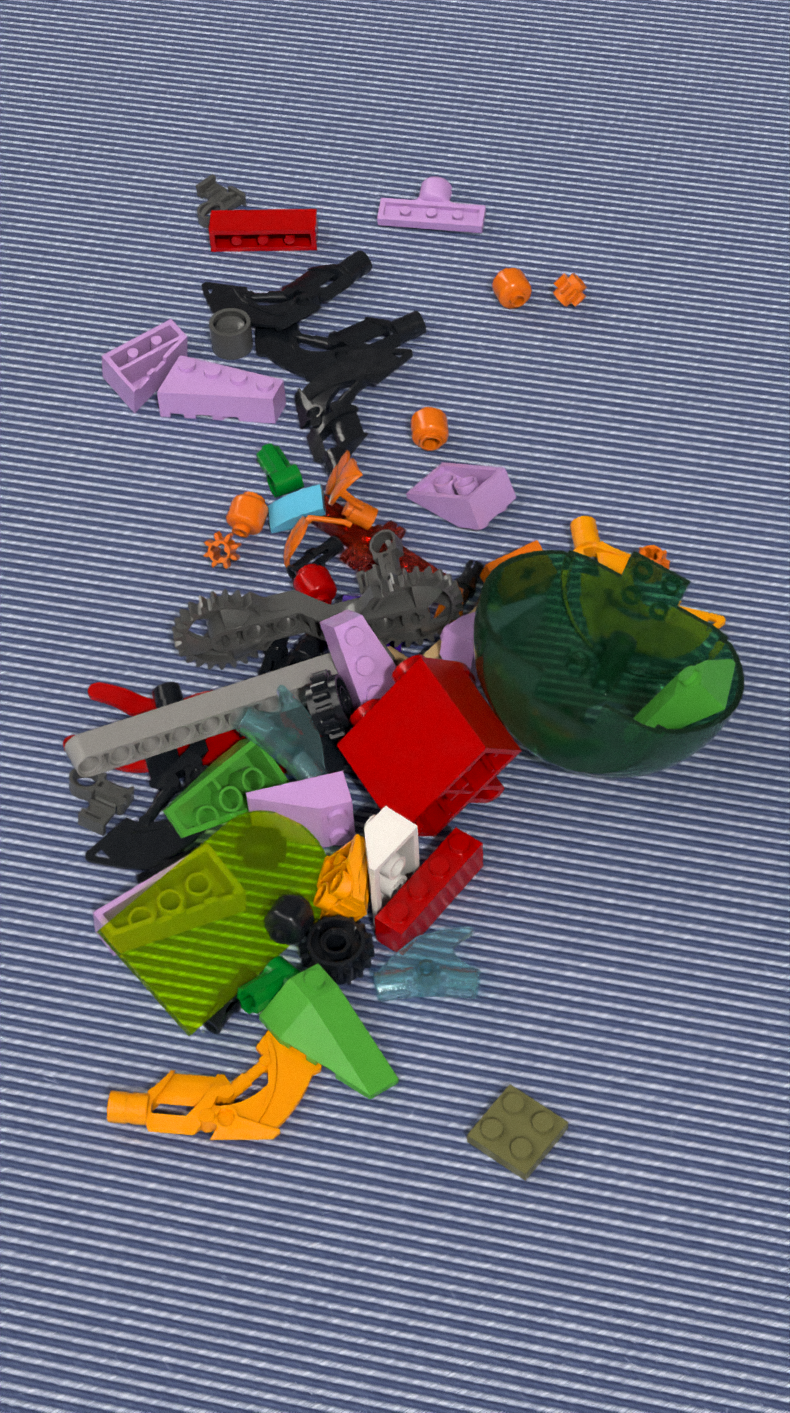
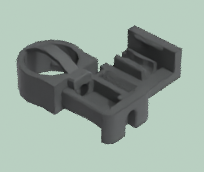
(217, 198)
(387, 561)
(103, 800)

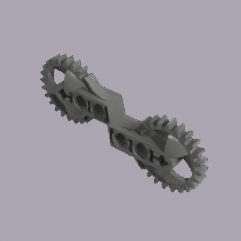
(251, 623)

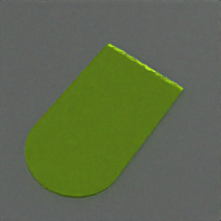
(203, 921)

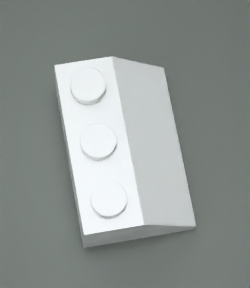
(390, 855)

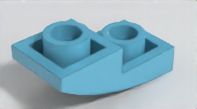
(289, 509)

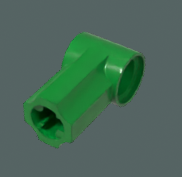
(280, 474)
(261, 990)

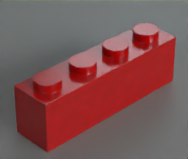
(263, 230)
(429, 890)

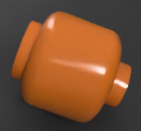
(511, 288)
(429, 428)
(247, 514)

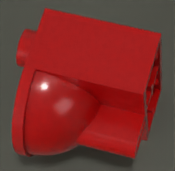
(429, 744)

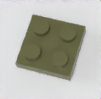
(517, 1132)

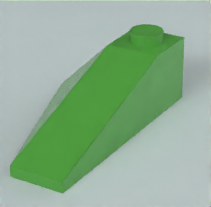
(690, 695)
(222, 788)
(322, 1024)

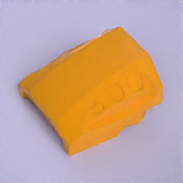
(344, 882)

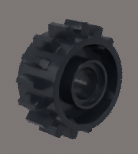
(329, 704)
(342, 934)

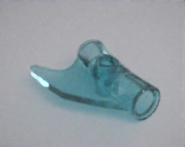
(287, 736)
(428, 969)

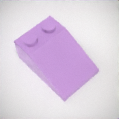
(464, 493)
(317, 803)

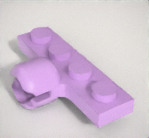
(432, 210)

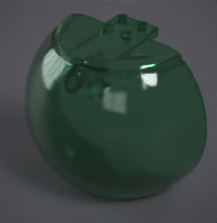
(582, 650)

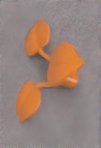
(355, 510)

